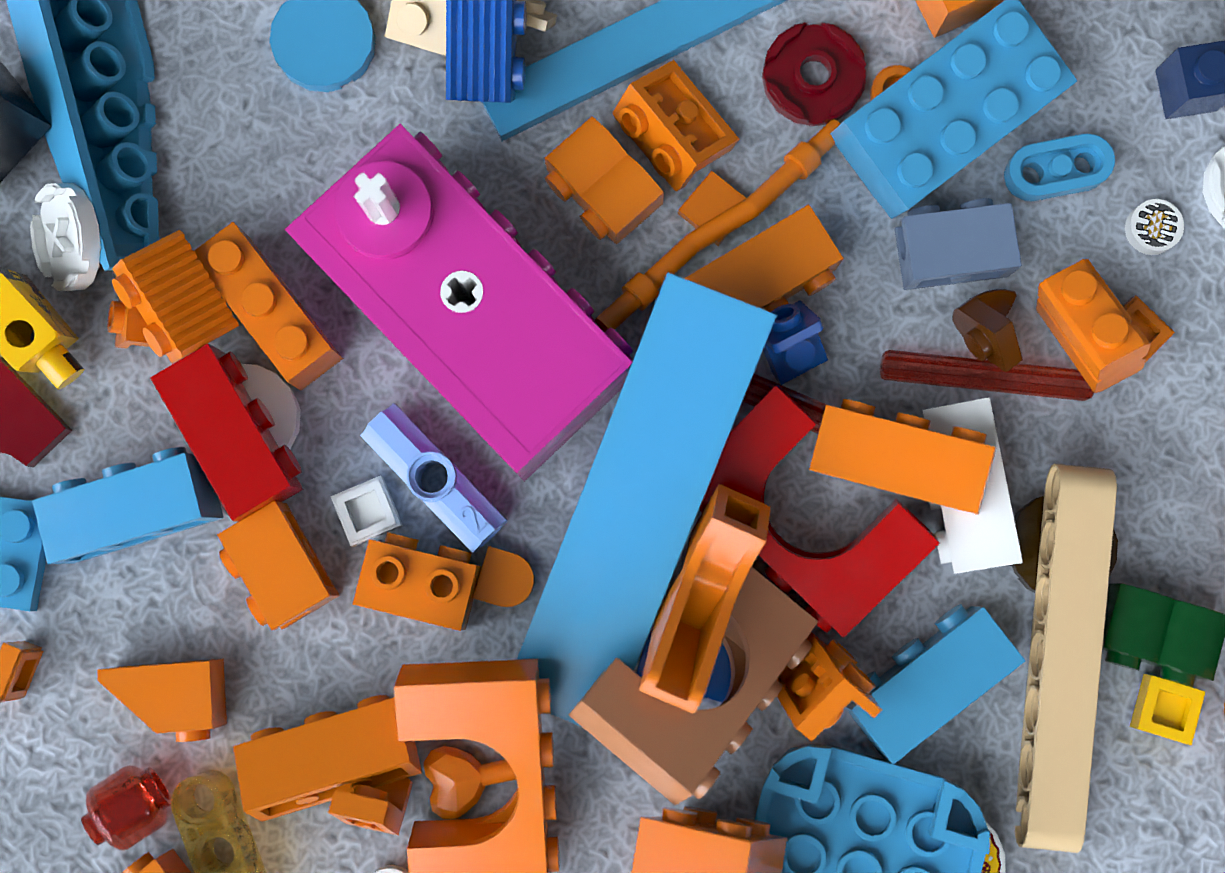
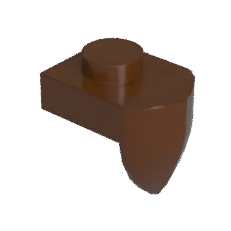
(987, 329)

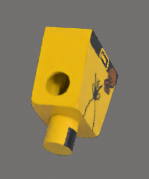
(25, 310)

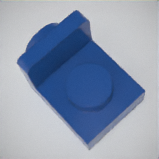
(794, 342)

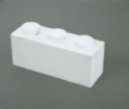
(972, 539)

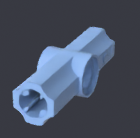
(409, 454)

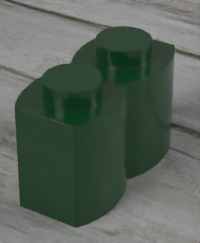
(1163, 633)

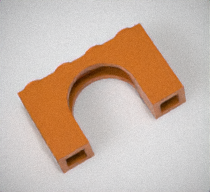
(503, 709)

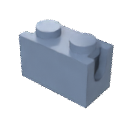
(957, 244)

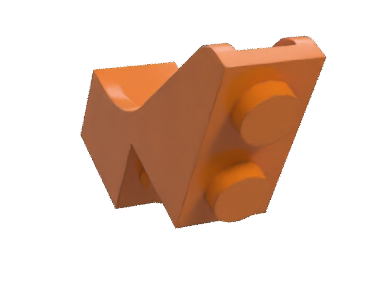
(702, 598)

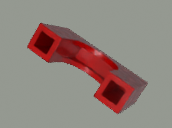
(835, 583)

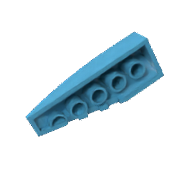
(90, 82)

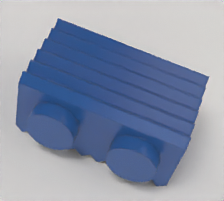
(483, 50)

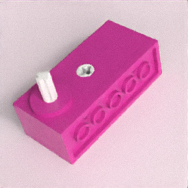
(418, 244)

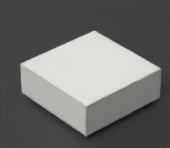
(366, 511)

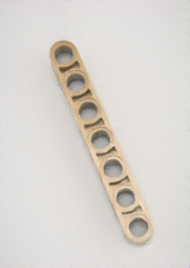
(1065, 657)

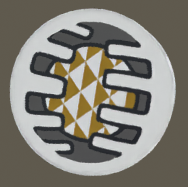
(1154, 227)

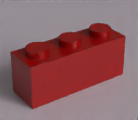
(228, 431)

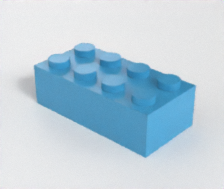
(952, 107)

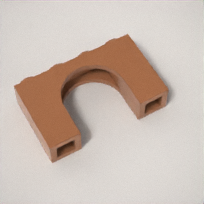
(679, 748)

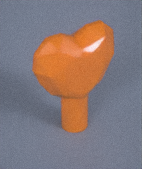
(460, 779)

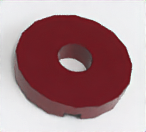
(814, 103)

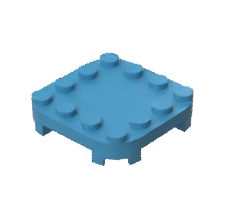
(869, 816)

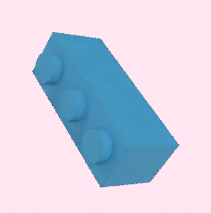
(125, 507)
(936, 680)

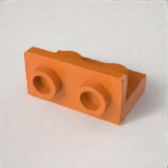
(673, 124)
(823, 686)

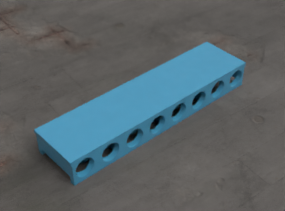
(644, 486)

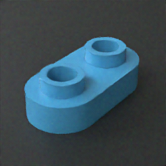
(1056, 167)

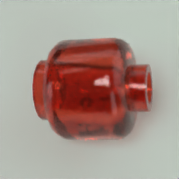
(126, 807)

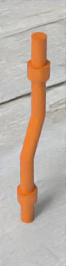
(643, 288)

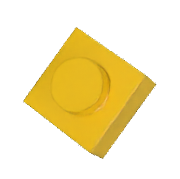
(1167, 709)

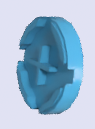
(322, 42)

